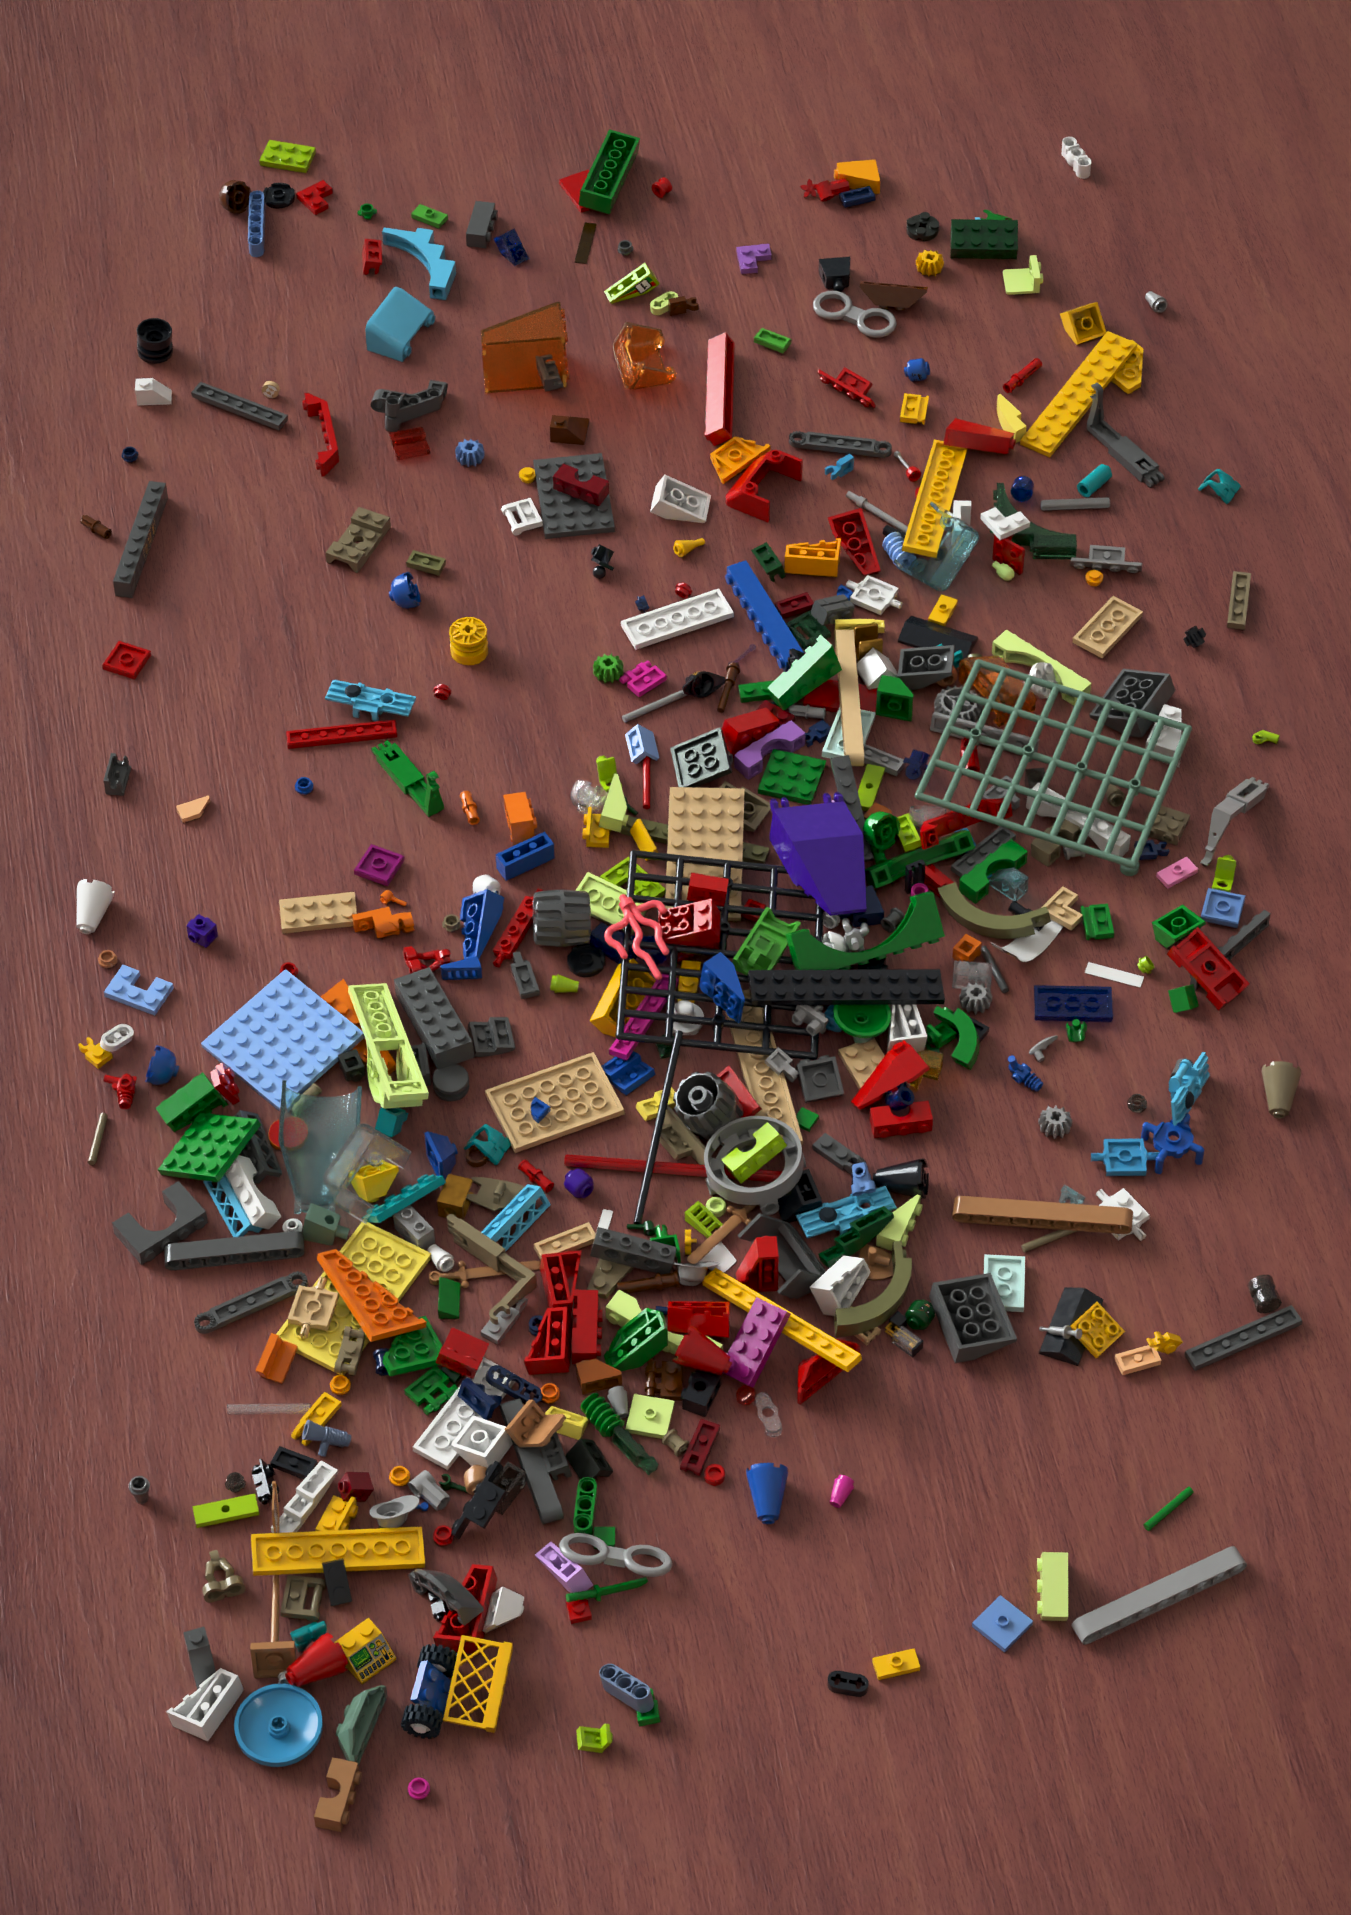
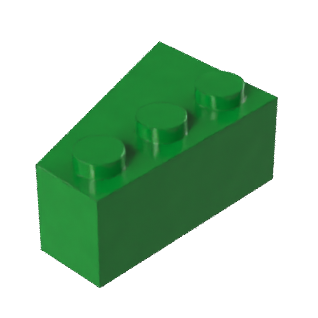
(190, 1101)

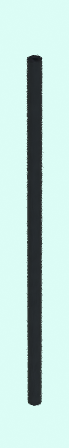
(658, 1127)

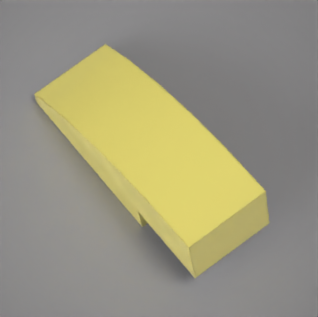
(1010, 418)

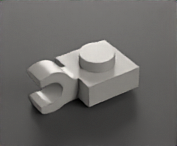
(780, 1062)

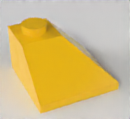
(374, 1181)

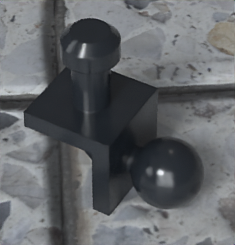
(601, 556)

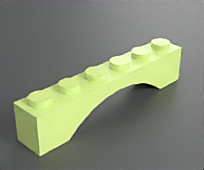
(1018, 651)
(625, 1307)

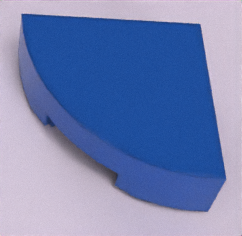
(844, 590)
(539, 1109)

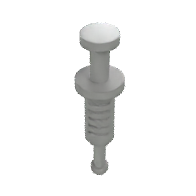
(1065, 1331)

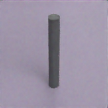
(995, 971)

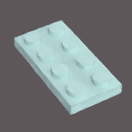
(834, 743)

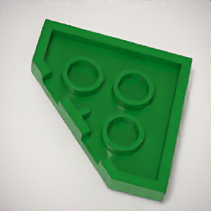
(413, 1351)

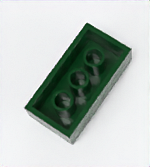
(983, 239)

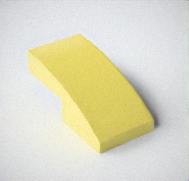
(649, 1108)

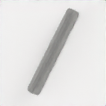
(1067, 504)

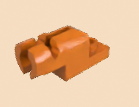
(383, 922)

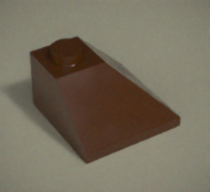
(568, 429)

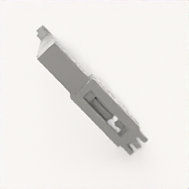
(1229, 808)

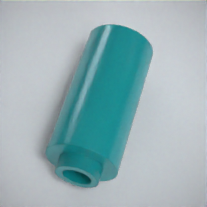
(1094, 480)

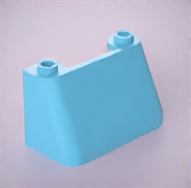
(396, 324)

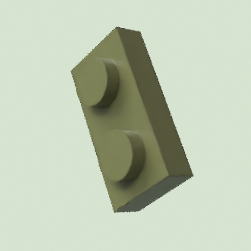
(426, 562)

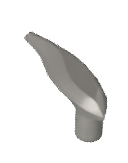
(1036, 1050)

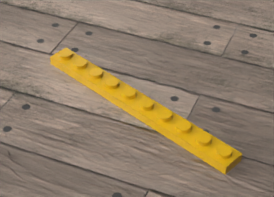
(795, 1327)

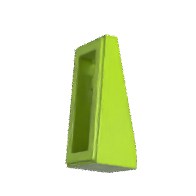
(696, 1213)

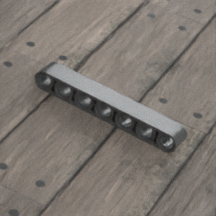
(234, 1250)
(536, 1471)

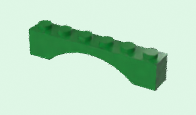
(894, 868)

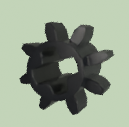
(1194, 636)

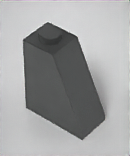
(199, 1654)

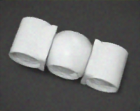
(1076, 157)

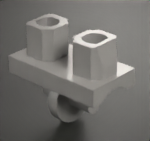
(812, 1016)

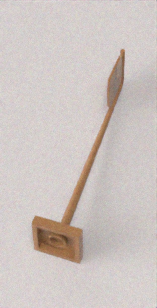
(273, 1656)

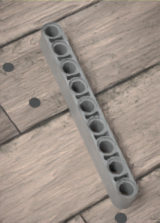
(1158, 1595)

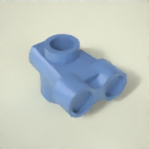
(863, 1182)

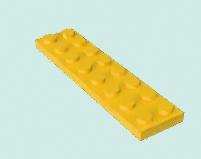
(359, 1548)

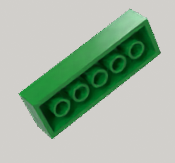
(609, 171)

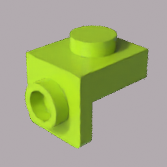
(593, 1738)

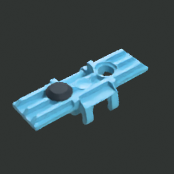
(370, 699)
(1187, 1086)
(842, 1212)

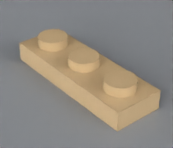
(566, 1241)

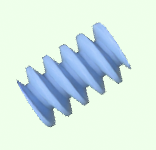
(893, 546)

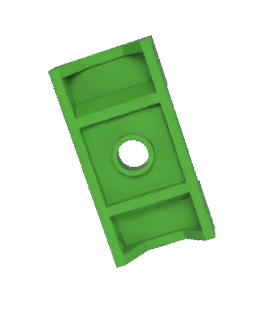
(775, 929)

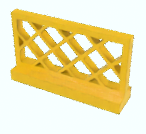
(496, 1689)

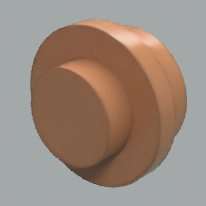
(107, 959)

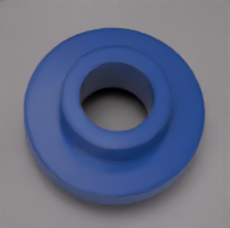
(304, 785)

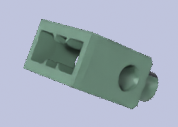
(323, 1226)

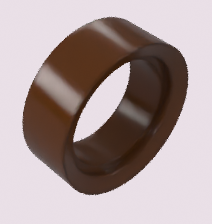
(475, 1163)

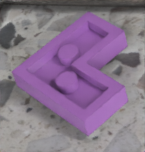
(749, 255)

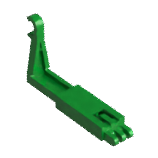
(410, 778)

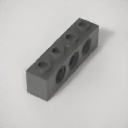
(633, 1251)

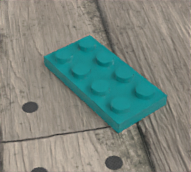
(407, 1196)

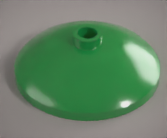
(873, 1019)

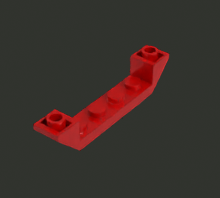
(319, 407)
(954, 821)

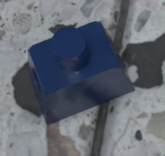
(873, 914)

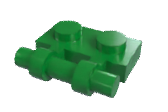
(427, 1386)

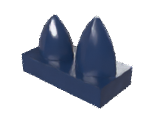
(474, 1396)

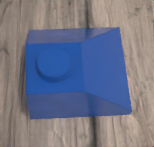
(440, 1153)

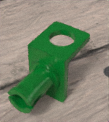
(663, 1237)

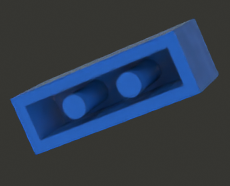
(525, 856)

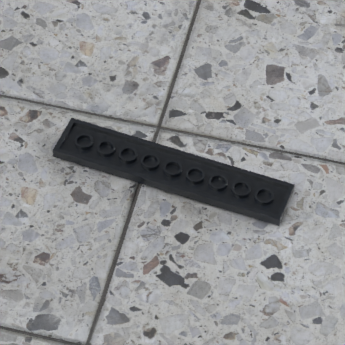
(846, 987)

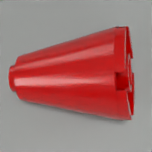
(701, 1353)
(317, 1662)

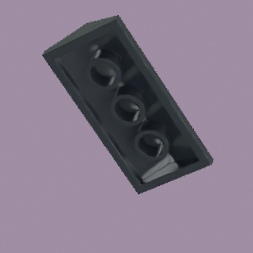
(923, 633)
(1071, 1306)

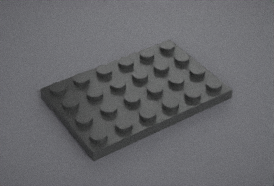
(563, 513)

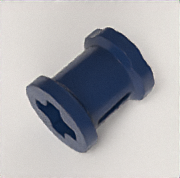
(378, 1356)

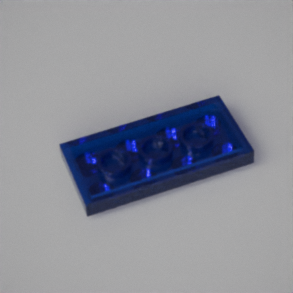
(1072, 1003)

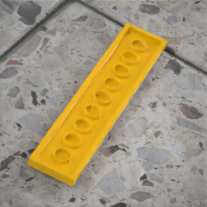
(1074, 397)
(937, 486)

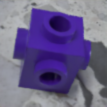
(202, 930)

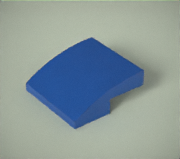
(627, 1074)

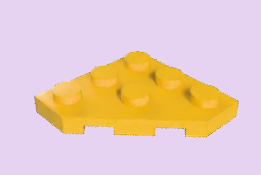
(1130, 374)

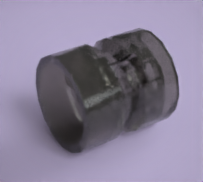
(1264, 1294)

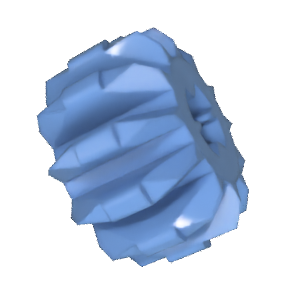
(469, 452)

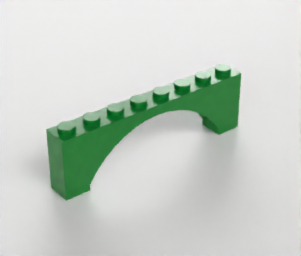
(918, 926)

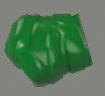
(1077, 1031)

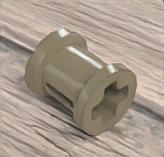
(675, 1442)

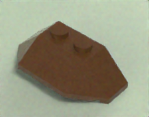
(892, 294)

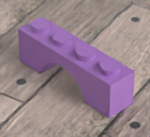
(785, 738)

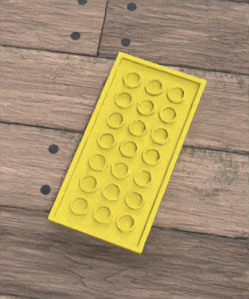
(385, 1260)

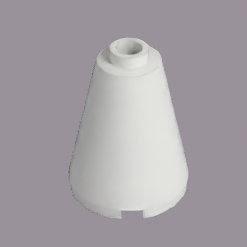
(92, 904)

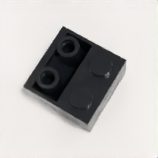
(800, 1199)

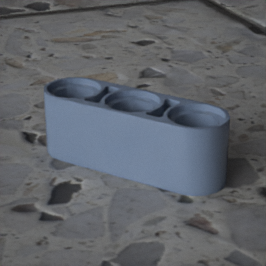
(626, 1688)

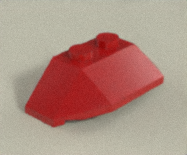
(817, 1372)

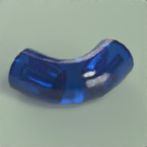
(900, 1098)

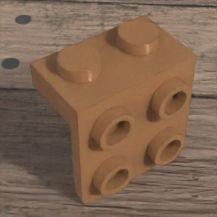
(533, 1427)

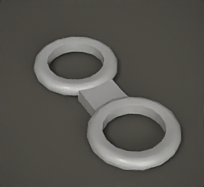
(854, 314)
(615, 1556)

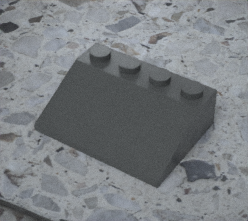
(1138, 690)
(971, 1316)

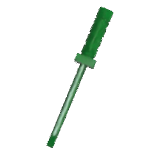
(597, 1592)

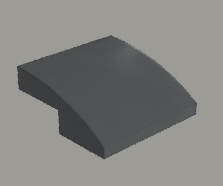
(491, 1037)

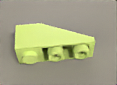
(901, 1224)

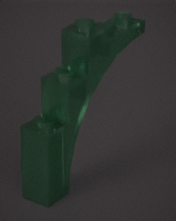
(1042, 542)

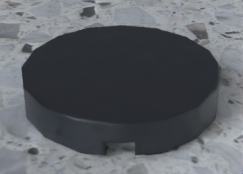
(279, 195)
(586, 960)

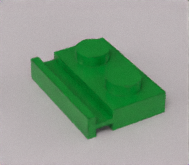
(1097, 921)

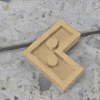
(1060, 909)

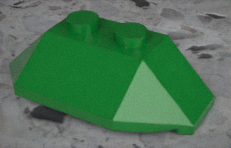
(638, 1341)

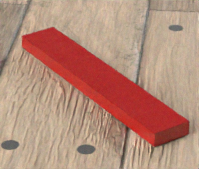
(341, 734)

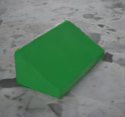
(448, 1299)

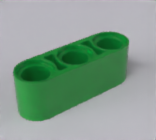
(585, 1499)

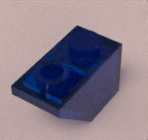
(511, 247)

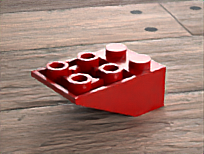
(691, 924)

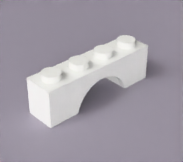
(259, 1209)

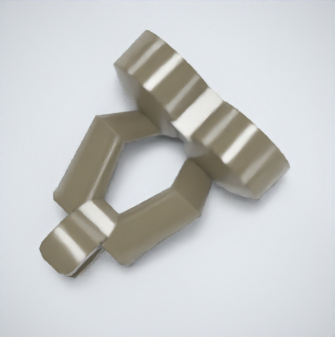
(215, 1590)

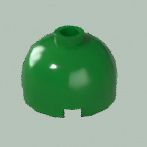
(881, 829)

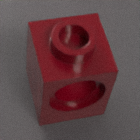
(355, 1485)

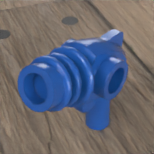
(1022, 1073)

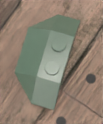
(360, 1722)

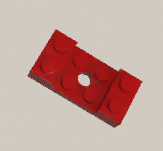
(1222, 983)

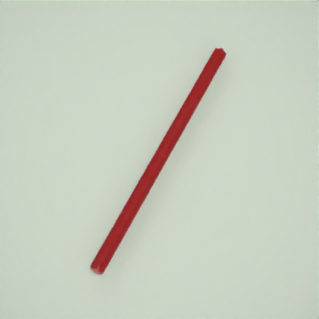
(659, 1167)

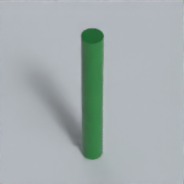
(1168, 1508)

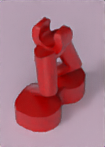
(412, 958)

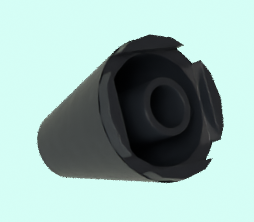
(904, 1178)

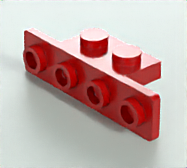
(851, 383)

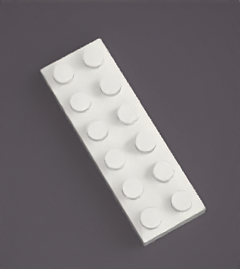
(677, 619)
(450, 1421)

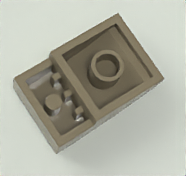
(754, 808)

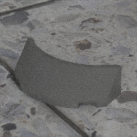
(449, 1590)

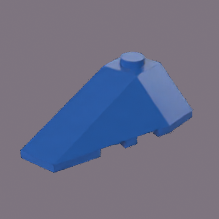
(480, 916)

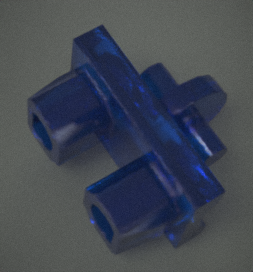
(918, 762)

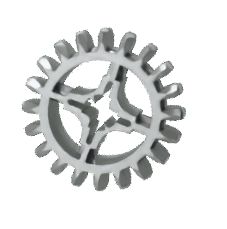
(947, 699)

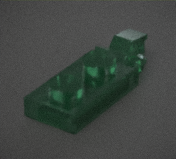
(633, 1451)

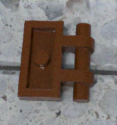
(670, 1380)

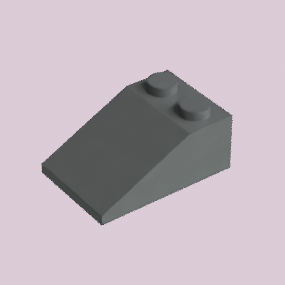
(925, 665)

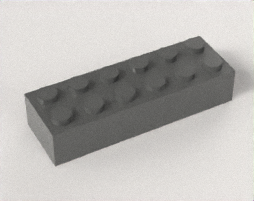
(434, 1018)

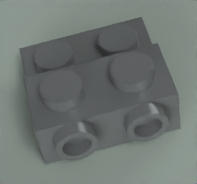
(819, 1078)

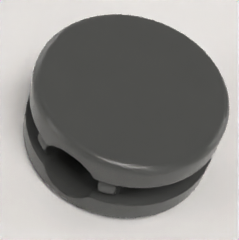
(451, 1082)

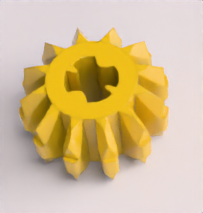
(929, 263)

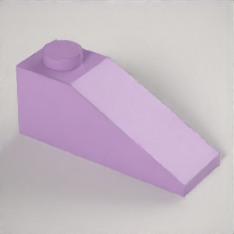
(565, 1571)

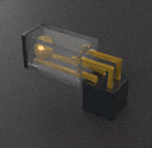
(903, 1337)

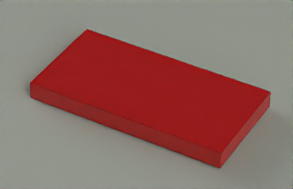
(828, 697)

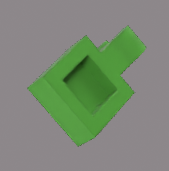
(761, 946)

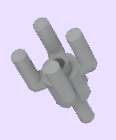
(855, 937)

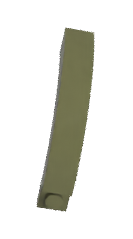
(989, 924)
(874, 1313)

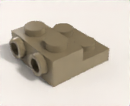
(1168, 825)

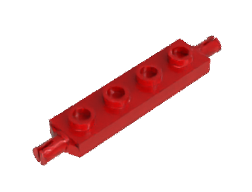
(514, 931)

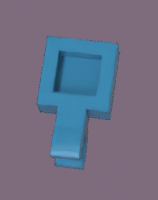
(843, 466)

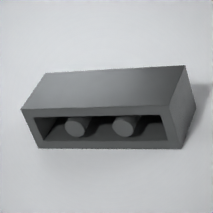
(481, 224)

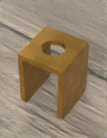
(865, 639)
(453, 1197)

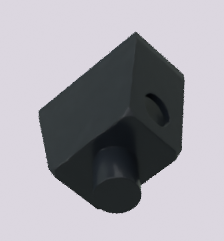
(835, 272)

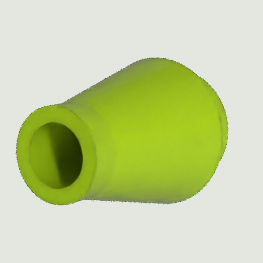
(563, 984)

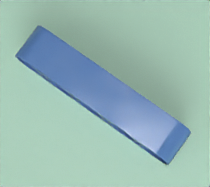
(256, 223)

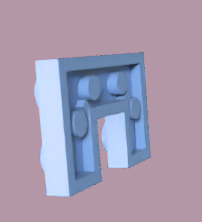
(123, 991)

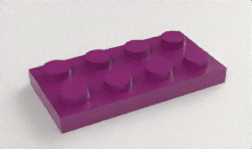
(756, 1341)

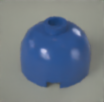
(404, 591)
(161, 1066)

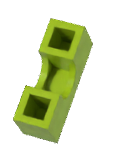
(767, 1146)

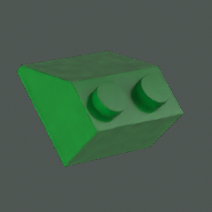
(894, 699)
(1176, 926)

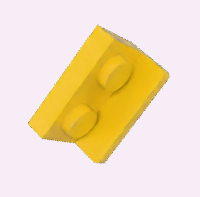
(595, 835)
(338, 1514)

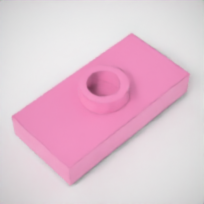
(1177, 872)

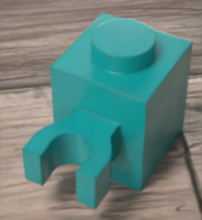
(391, 1121)

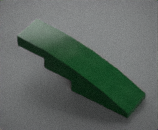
(861, 1233)

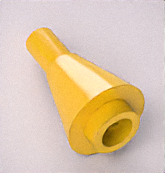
(683, 547)

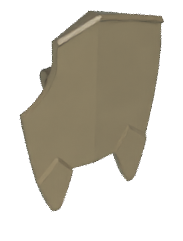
(494, 1193)

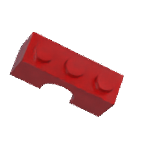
(886, 1124)

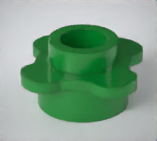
(367, 211)

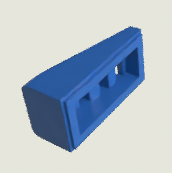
(462, 969)

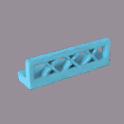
(230, 1200)
(513, 1214)

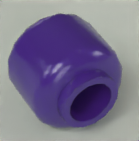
(578, 1183)

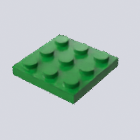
(792, 777)

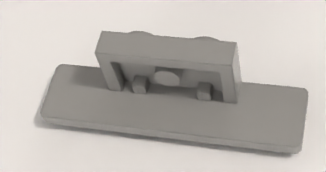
(1107, 558)

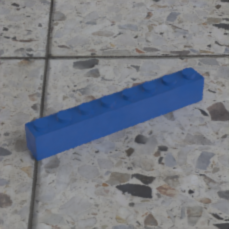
(762, 612)

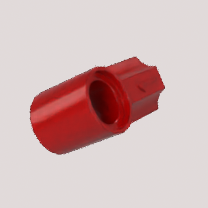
(827, 190)
(973, 763)

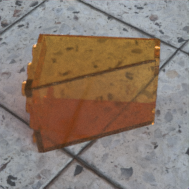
(512, 347)

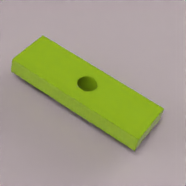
(870, 785)
(225, 1510)

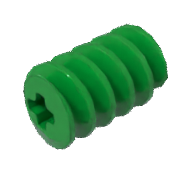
(601, 1414)

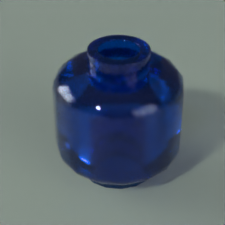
(1022, 488)

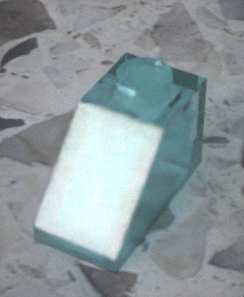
(1010, 883)

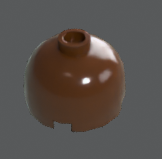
(234, 196)

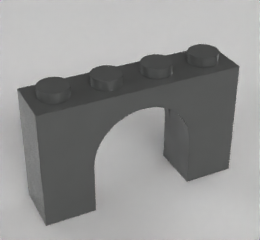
(147, 1244)

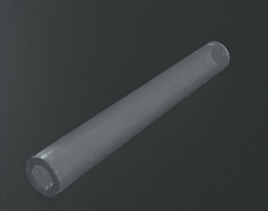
(297, 1408)

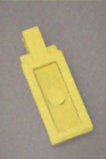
(845, 624)

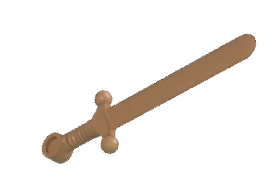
(738, 1216)
(463, 1274)

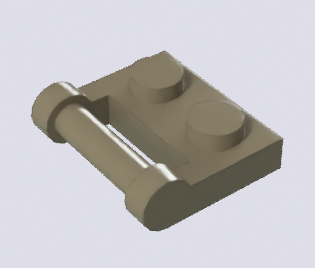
(296, 1594)

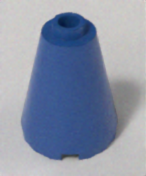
(767, 1490)

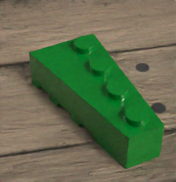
(805, 674)

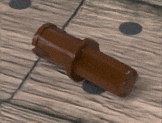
(96, 526)

